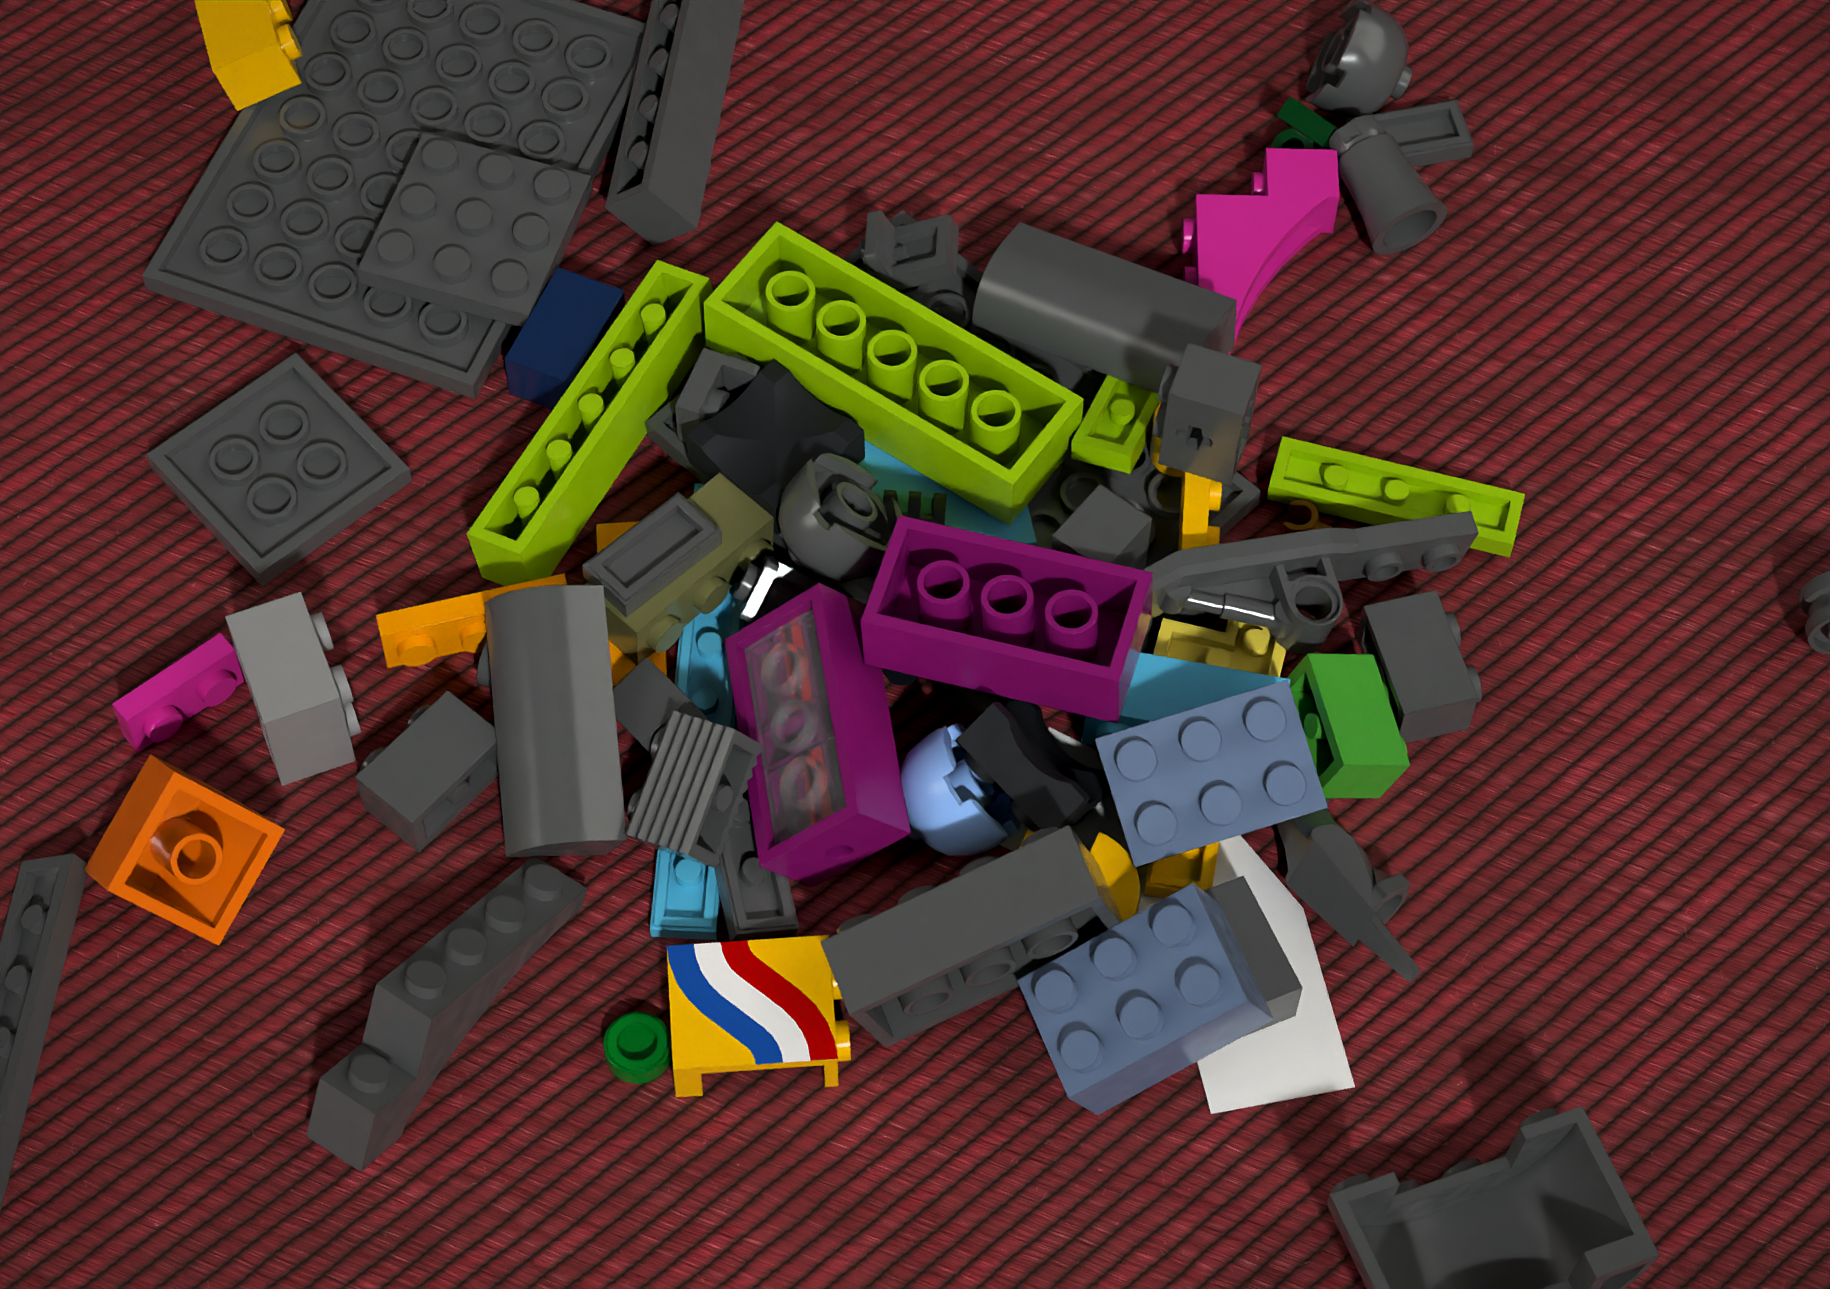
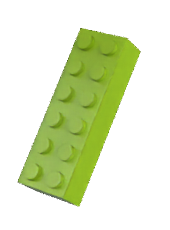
(896, 371)

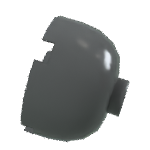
(1360, 63)
(835, 519)

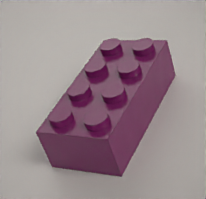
(1007, 618)

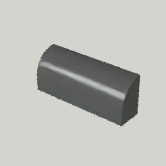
(1097, 307)
(555, 721)

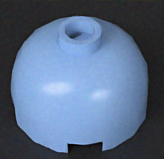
(949, 802)

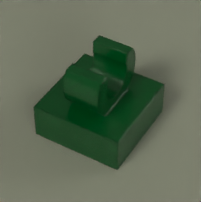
(1305, 127)

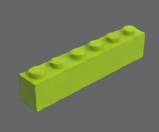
(593, 429)

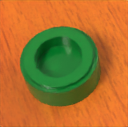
(637, 1047)

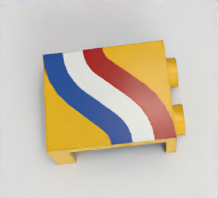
(753, 1009)

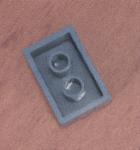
(1211, 773)
(1144, 1000)

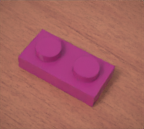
(179, 692)

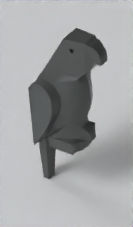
(1344, 886)

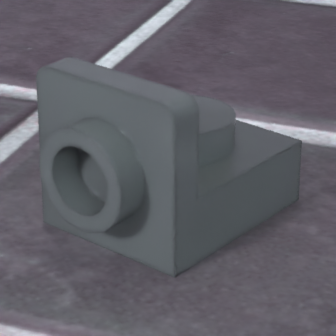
(710, 387)

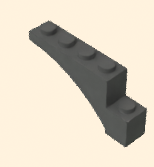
(431, 1006)

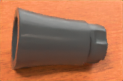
(1385, 187)

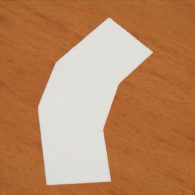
(1282, 1060)

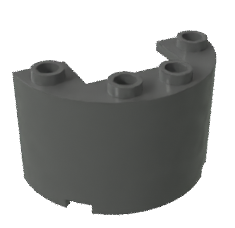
(1523, 1221)

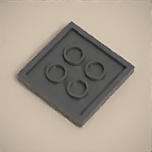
(475, 229)
(279, 468)

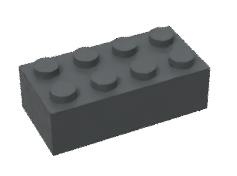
(970, 935)

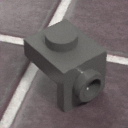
(911, 252)
(770, 586)

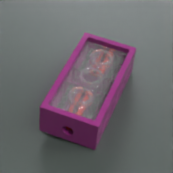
(828, 757)

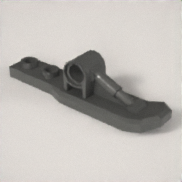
(1276, 575)

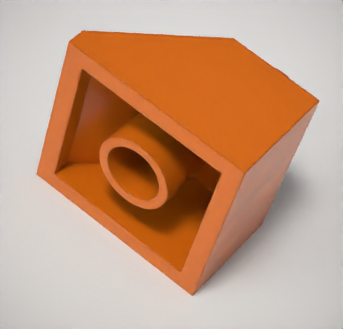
(183, 850)

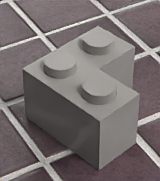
(296, 695)

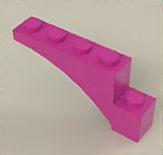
(1248, 238)

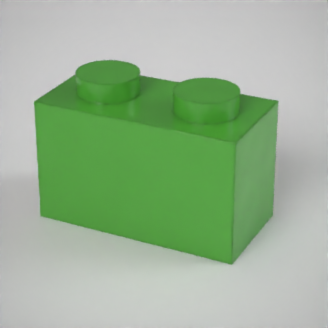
(1348, 724)

